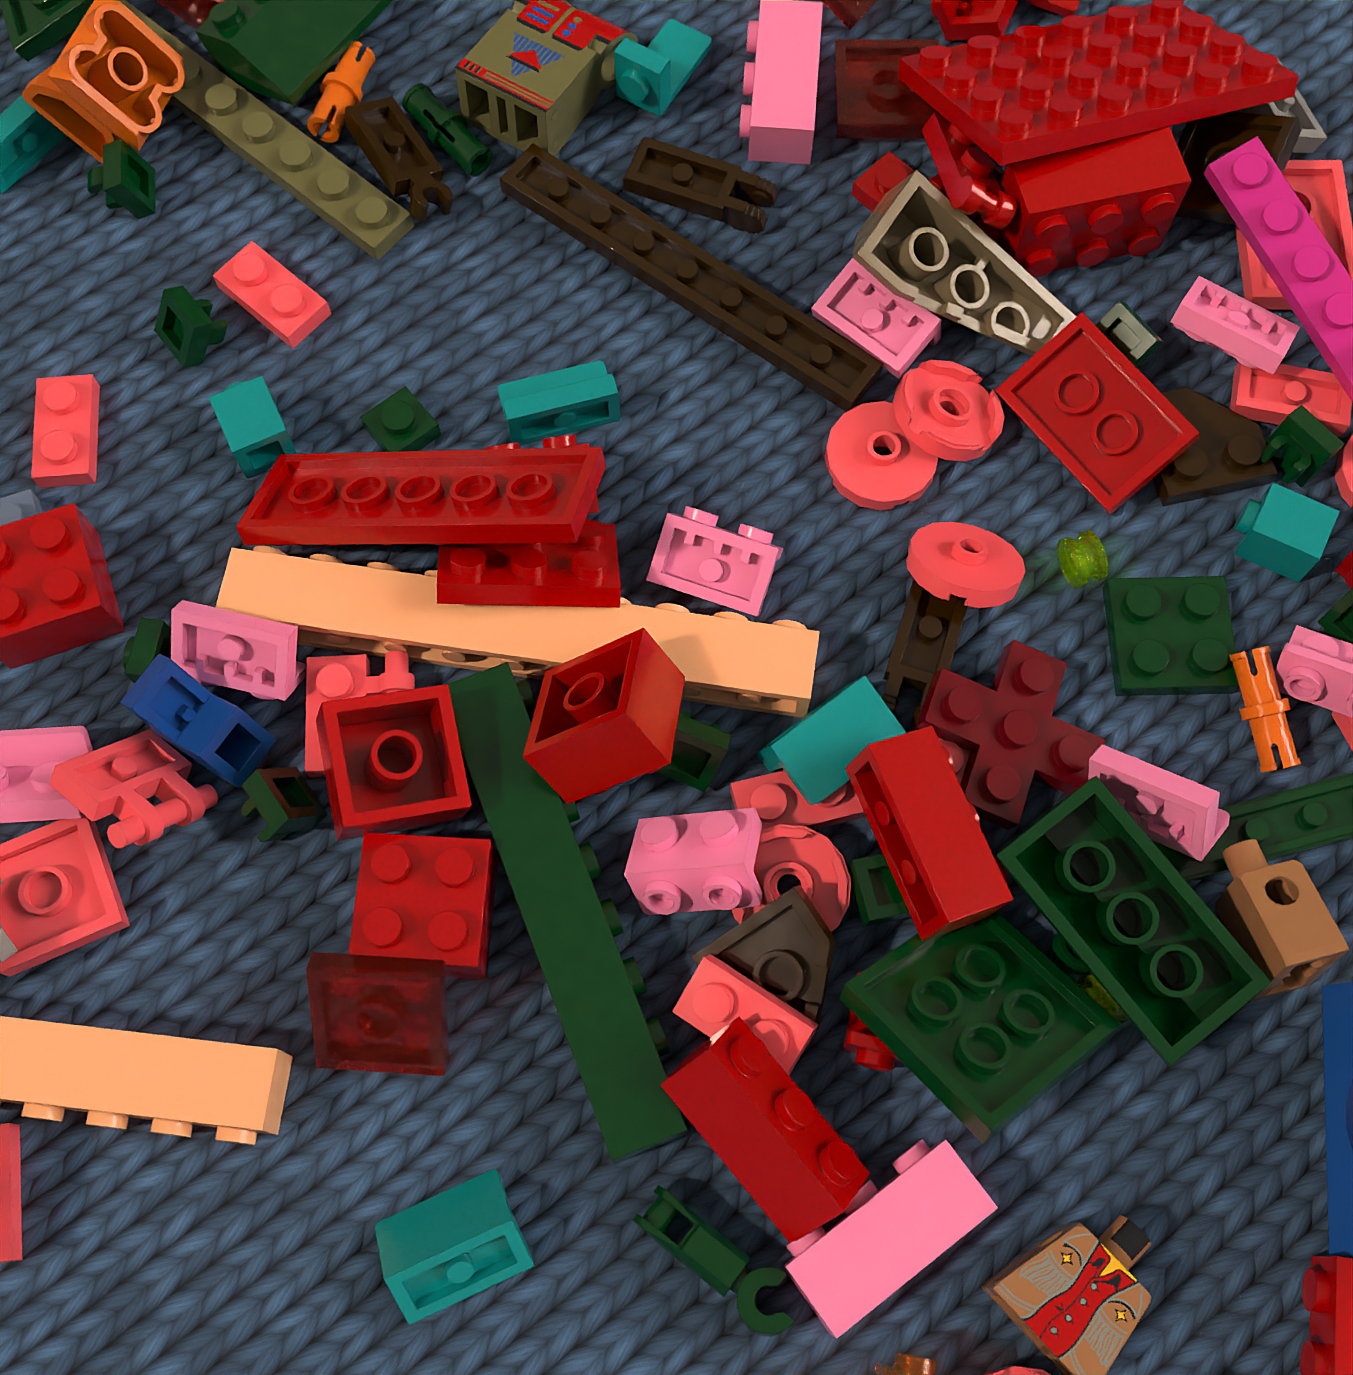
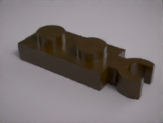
(399, 155)

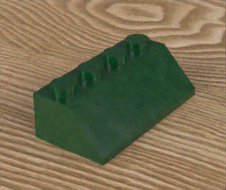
(283, 44)
(1132, 920)

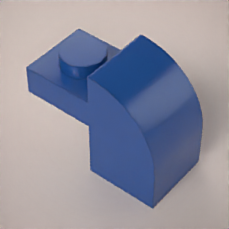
(198, 722)

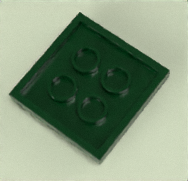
(980, 1019)

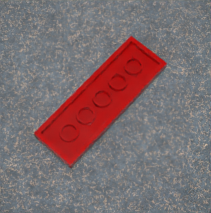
(425, 497)

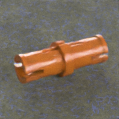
(341, 90)
(1265, 709)

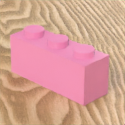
(782, 81)
(887, 1235)

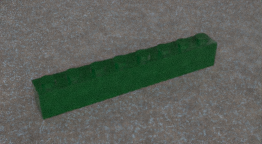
(566, 920)

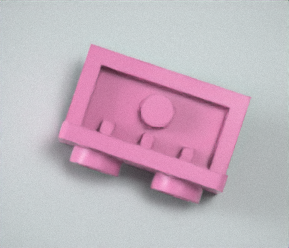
(695, 862)

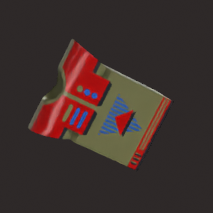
(538, 73)

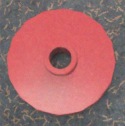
(948, 411)
(872, 478)
(965, 563)
(812, 860)

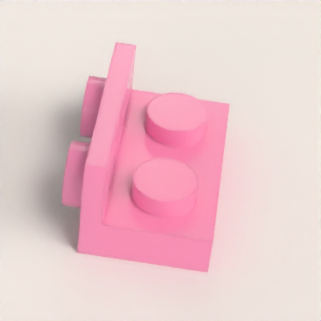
(876, 319)
(1234, 325)
(714, 561)
(236, 650)
(1317, 670)
(27, 768)
(1162, 803)

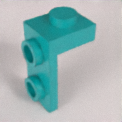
(657, 73)

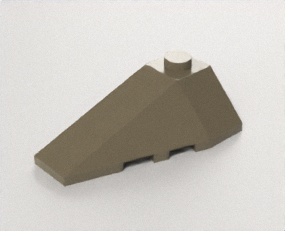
(954, 268)

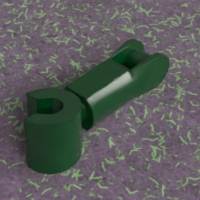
(715, 1261)

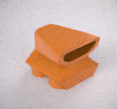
(108, 80)

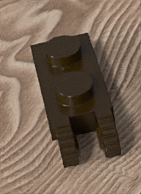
(699, 185)
(922, 644)

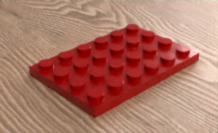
(1093, 79)

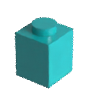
(252, 425)
(1284, 531)

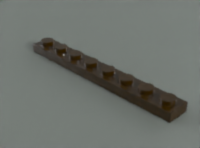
(692, 278)

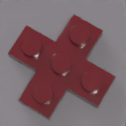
(1009, 732)

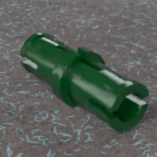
(447, 130)

